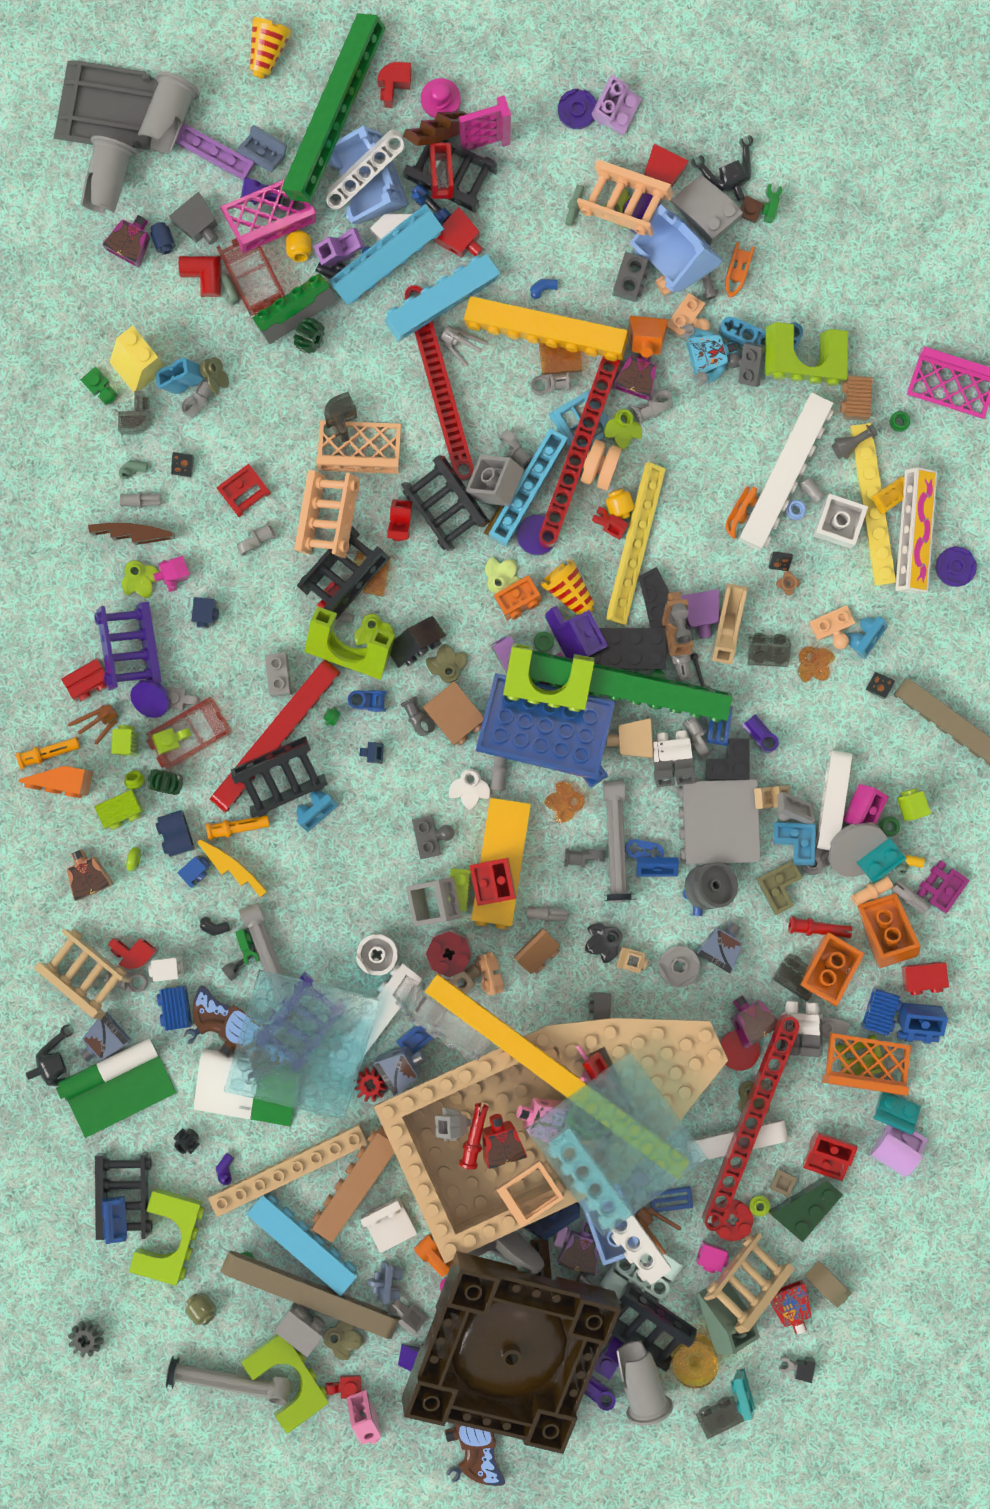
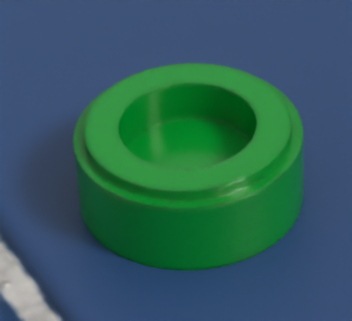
(543, 641)

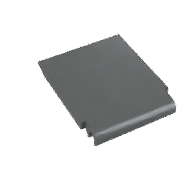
(104, 103)

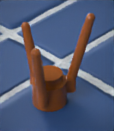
(105, 714)
(645, 1219)

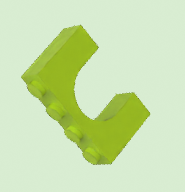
(783, 363)
(325, 645)
(571, 695)
(185, 1213)
(309, 1396)

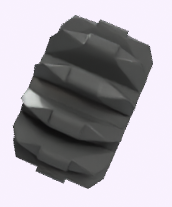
(92, 1335)

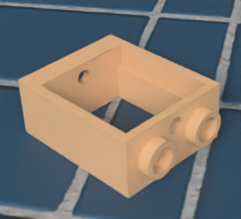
(512, 1204)

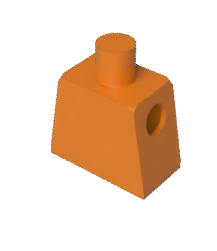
(647, 335)

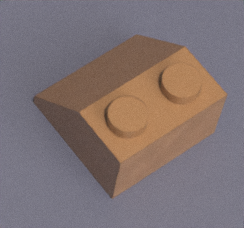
(537, 951)

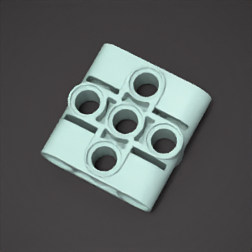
(615, 1281)

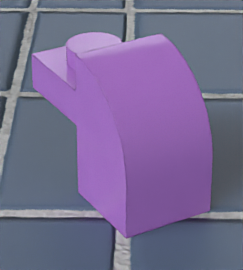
(339, 249)

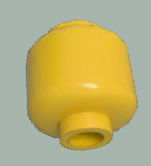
(298, 246)
(620, 503)

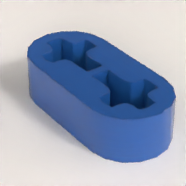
(645, 845)

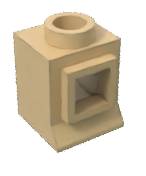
(631, 960)

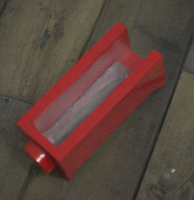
(441, 170)

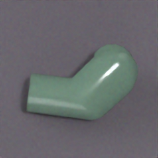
(233, 294)

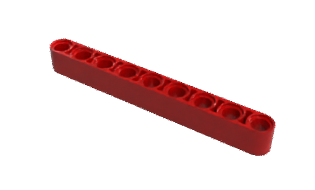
(279, 729)

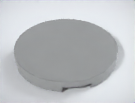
(852, 845)
(519, 1252)

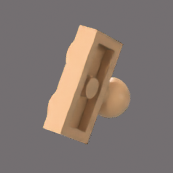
(688, 314)
(833, 624)

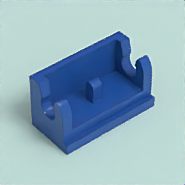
(114, 1219)

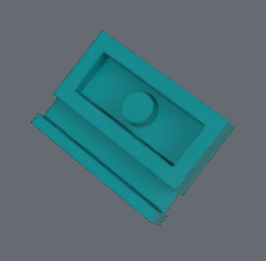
(881, 860)
(897, 1112)
(741, 1386)

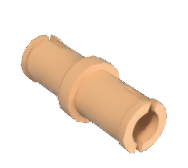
(872, 891)

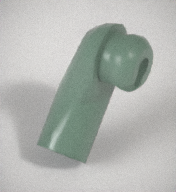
(132, 467)

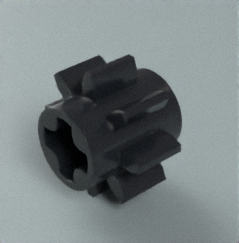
(186, 1141)

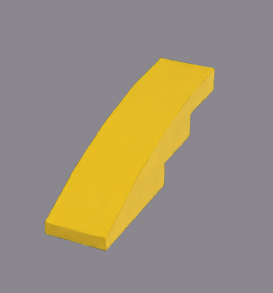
(226, 863)

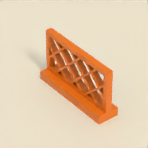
(861, 1081)

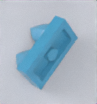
(864, 643)
(311, 816)

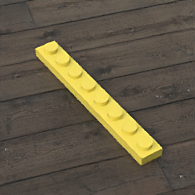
(874, 521)
(635, 543)

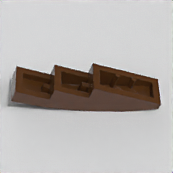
(433, 131)
(138, 533)

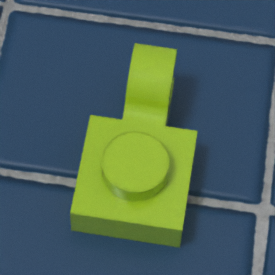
(168, 740)

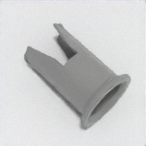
(167, 110)
(106, 174)
(642, 1385)

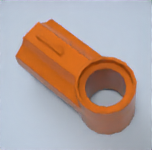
(429, 1252)

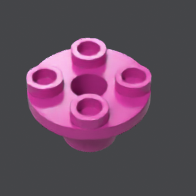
(440, 96)

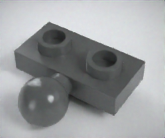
(750, 363)
(428, 837)

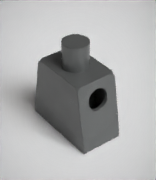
(195, 220)

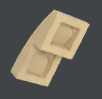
(767, 796)

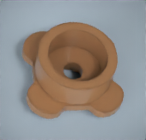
(788, 577)

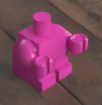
(172, 572)

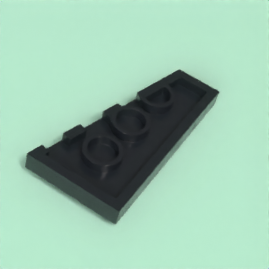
(655, 597)

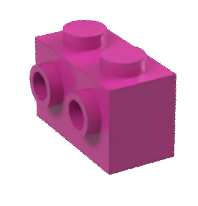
(865, 806)

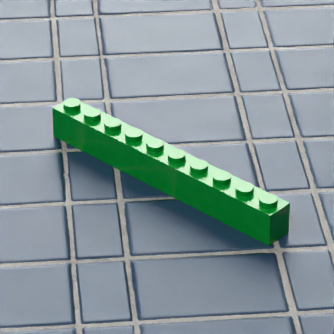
(333, 108)
(636, 687)

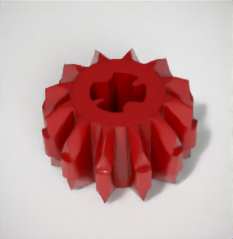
(364, 1087)

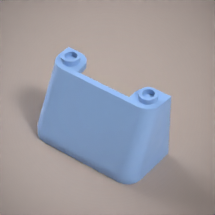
(383, 192)
(676, 250)

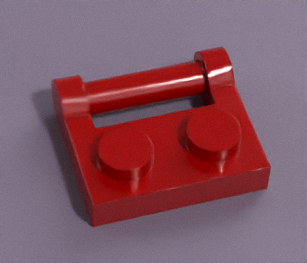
(240, 484)

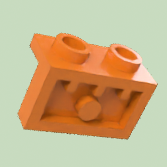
(518, 598)

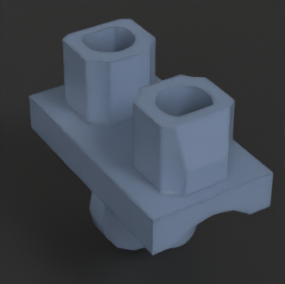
(383, 1280)

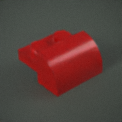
(493, 881)
(829, 1156)

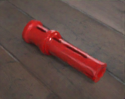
(810, 927)
(472, 1145)

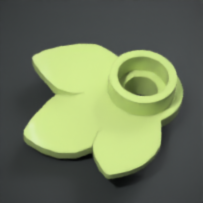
(502, 572)

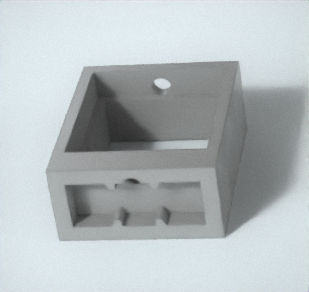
(444, 889)

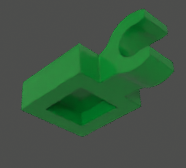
(770, 208)
(245, 941)

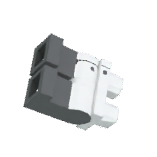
(673, 752)
(810, 1035)

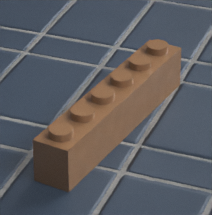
(354, 1186)

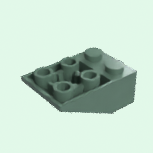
(722, 1321)

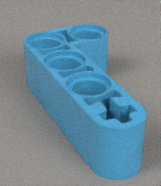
(758, 334)

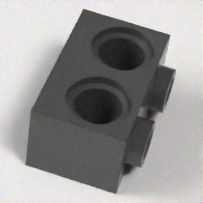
(627, 276)

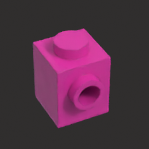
(712, 1257)

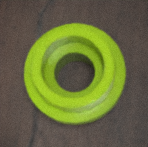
(134, 780)
(759, 1199)

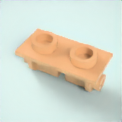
(486, 965)

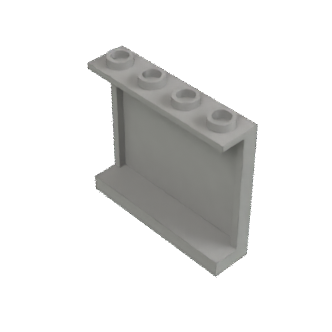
(719, 822)

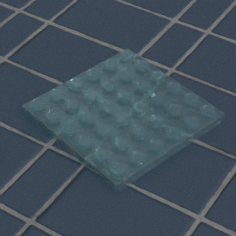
(301, 1045)
(616, 1144)

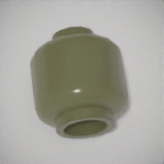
(200, 1309)

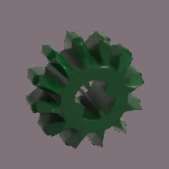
(309, 335)
(165, 781)

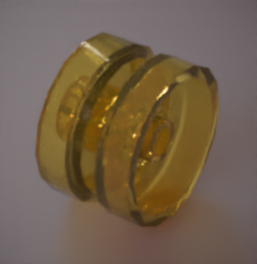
(693, 1373)

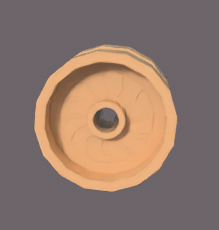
(601, 465)

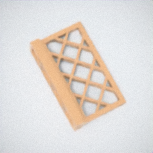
(360, 463)

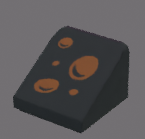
(182, 464)
(780, 561)
(880, 685)

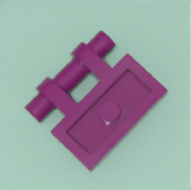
(947, 891)

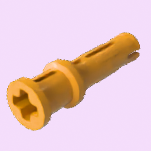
(38, 757)
(228, 828)

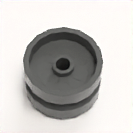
(711, 886)

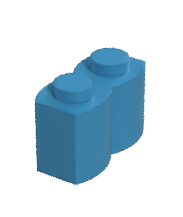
(179, 376)

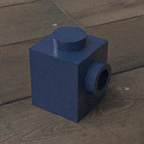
(204, 612)

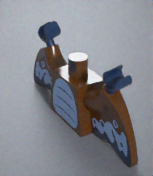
(218, 1018)
(479, 1457)

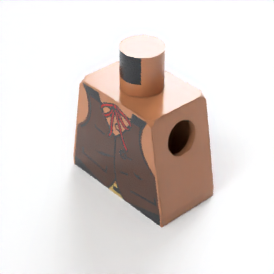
(87, 876)

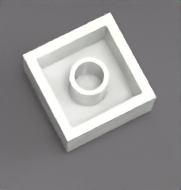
(840, 521)

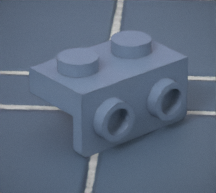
(263, 149)

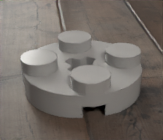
(675, 977)

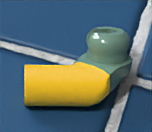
(910, 861)

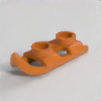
(736, 274)
(740, 516)

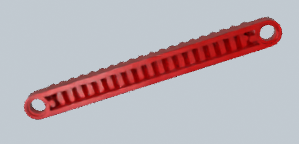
(442, 395)

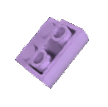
(616, 105)
(899, 1150)

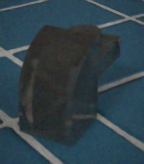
(337, 412)
(136, 421)

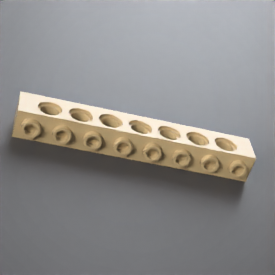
(288, 1169)

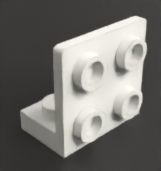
(388, 1224)

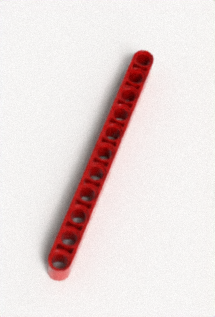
(578, 452)
(751, 1132)

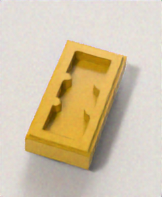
(889, 495)

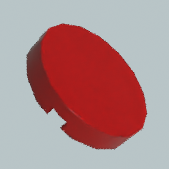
(738, 1056)

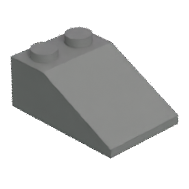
(707, 209)

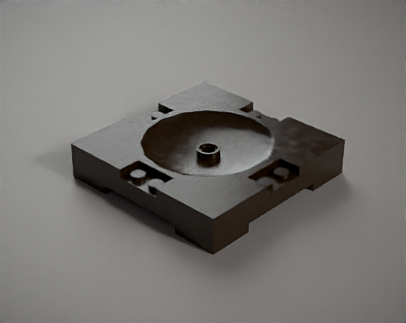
(510, 1352)

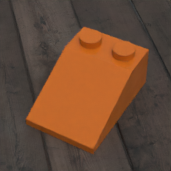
(888, 931)
(831, 968)

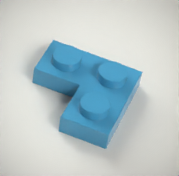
(800, 836)

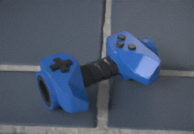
(421, 196)

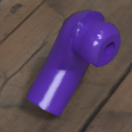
(223, 1171)

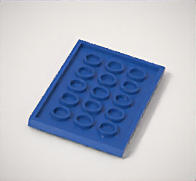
(545, 734)

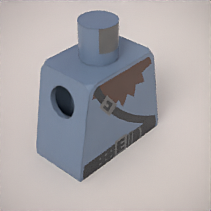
(722, 947)
(104, 1039)
(400, 1068)

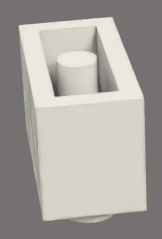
(166, 968)

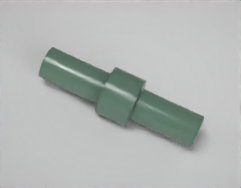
(573, 205)

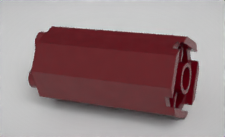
(446, 964)

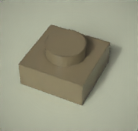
(783, 1182)

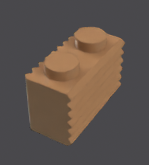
(857, 397)

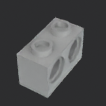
(278, 674)

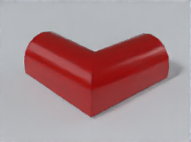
(206, 268)

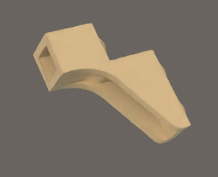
(729, 622)

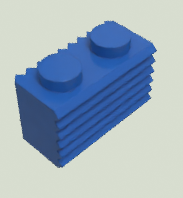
(174, 1008)
(881, 1012)

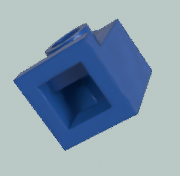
(194, 870)

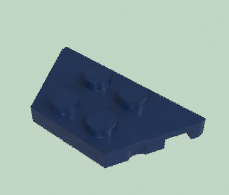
(554, 1222)

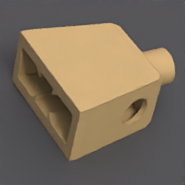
(633, 739)

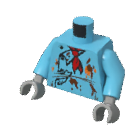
(707, 353)

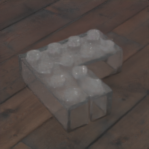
(438, 1020)

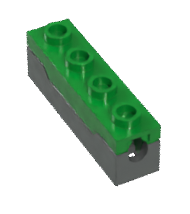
(293, 308)

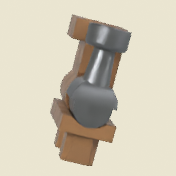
(674, 619)

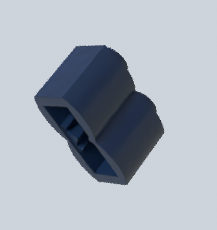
(175, 833)

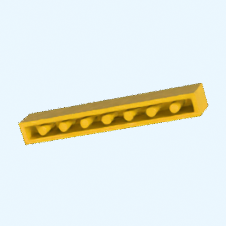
(546, 328)

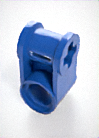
(369, 700)

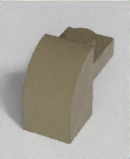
(828, 1284)

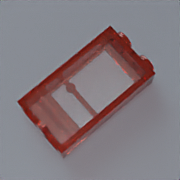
(252, 277)
(206, 728)

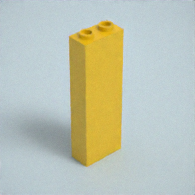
(503, 839)

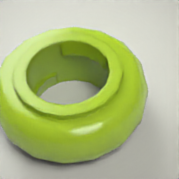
(133, 859)

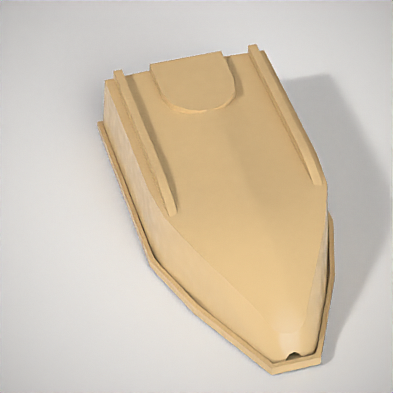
(464, 1203)

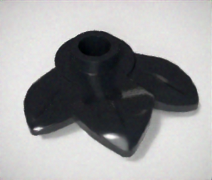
(600, 941)

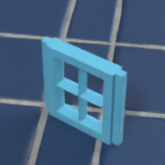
(564, 428)

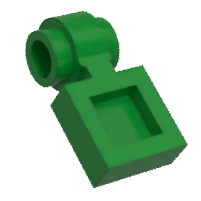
(96, 383)

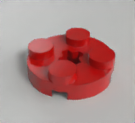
(742, 1226)

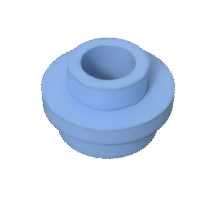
(802, 509)

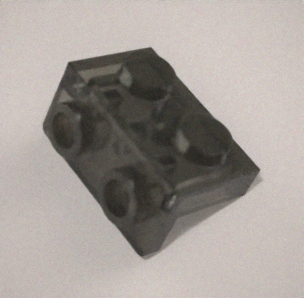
(769, 650)
(791, 974)
(719, 1417)

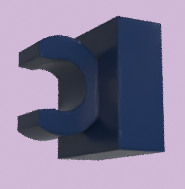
(373, 753)

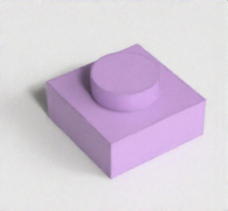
(561, 1237)

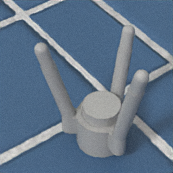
(454, 337)

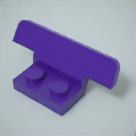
(577, 635)

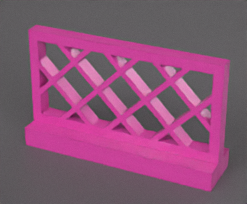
(486, 126)
(271, 231)
(953, 364)

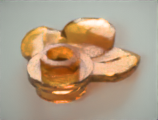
(818, 664)
(562, 804)

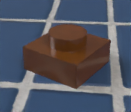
(751, 209)

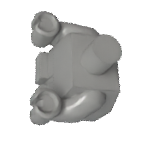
(451, 1124)

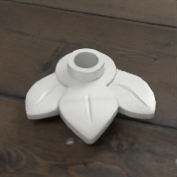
(469, 791)

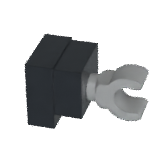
(803, 1369)

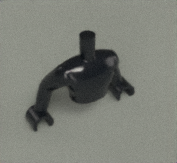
(731, 175)
(50, 1065)

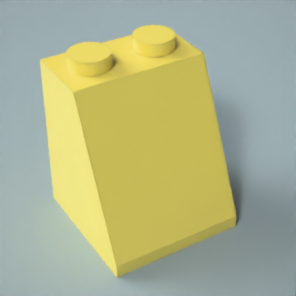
(135, 360)

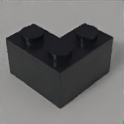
(416, 642)
(736, 764)

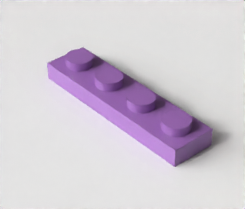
(214, 152)

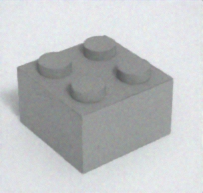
(494, 480)
(301, 1328)

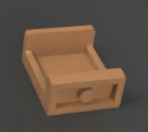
(454, 714)

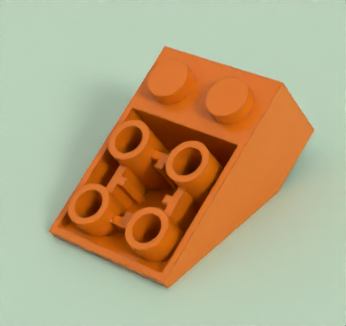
(65, 778)

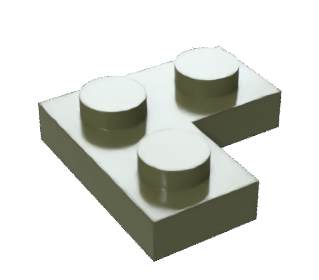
(774, 884)

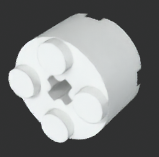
(373, 965)

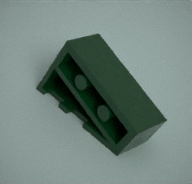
(806, 1208)

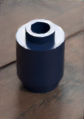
(162, 238)

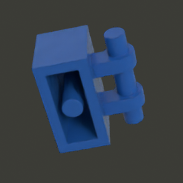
(921, 1022)

